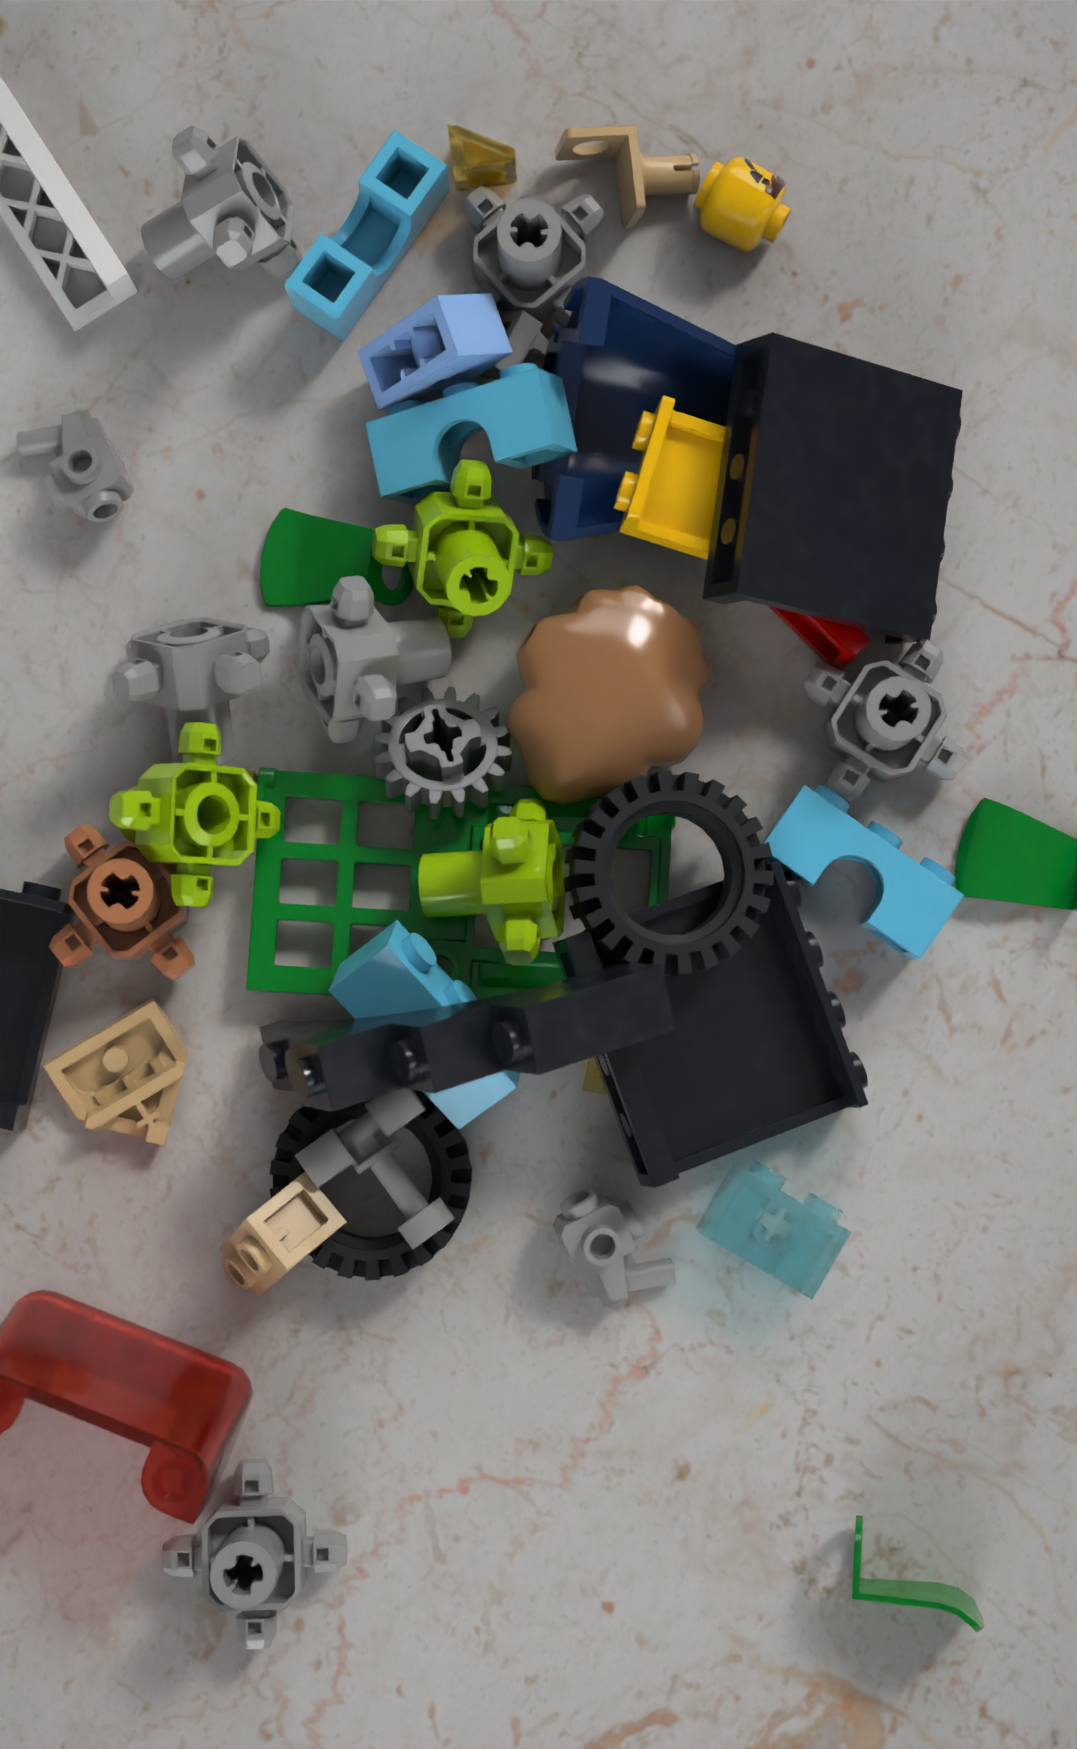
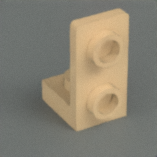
(280, 1235)

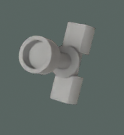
(370, 1144)

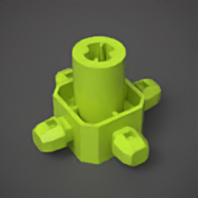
(463, 549)
(194, 814)
(511, 881)

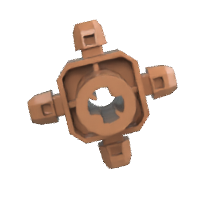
(121, 932)

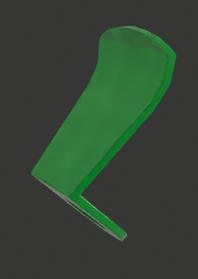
(310, 555)
(1016, 859)
(912, 1593)

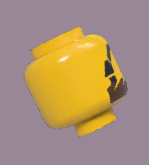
(742, 203)

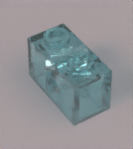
(800, 1257)

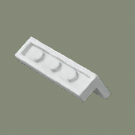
(67, 209)

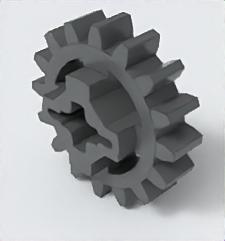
(422, 741)

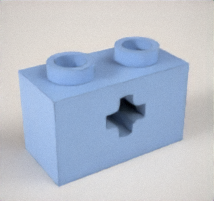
(435, 348)

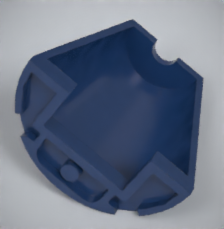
(613, 365)

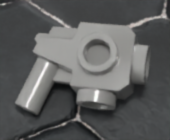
(87, 467)
(600, 1244)

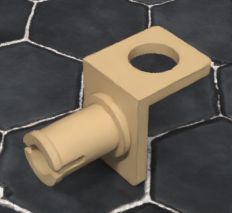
(635, 173)

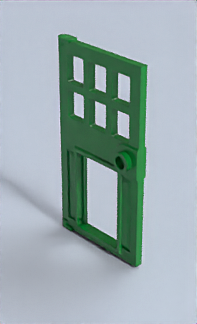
(449, 936)

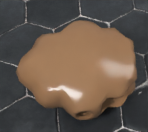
(607, 694)

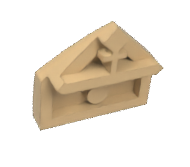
(124, 1074)

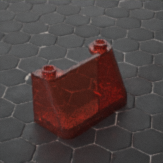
(132, 1385)

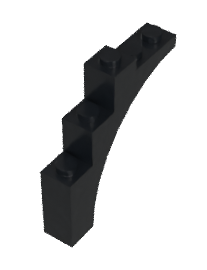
(458, 1043)

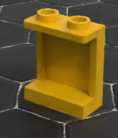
(675, 481)

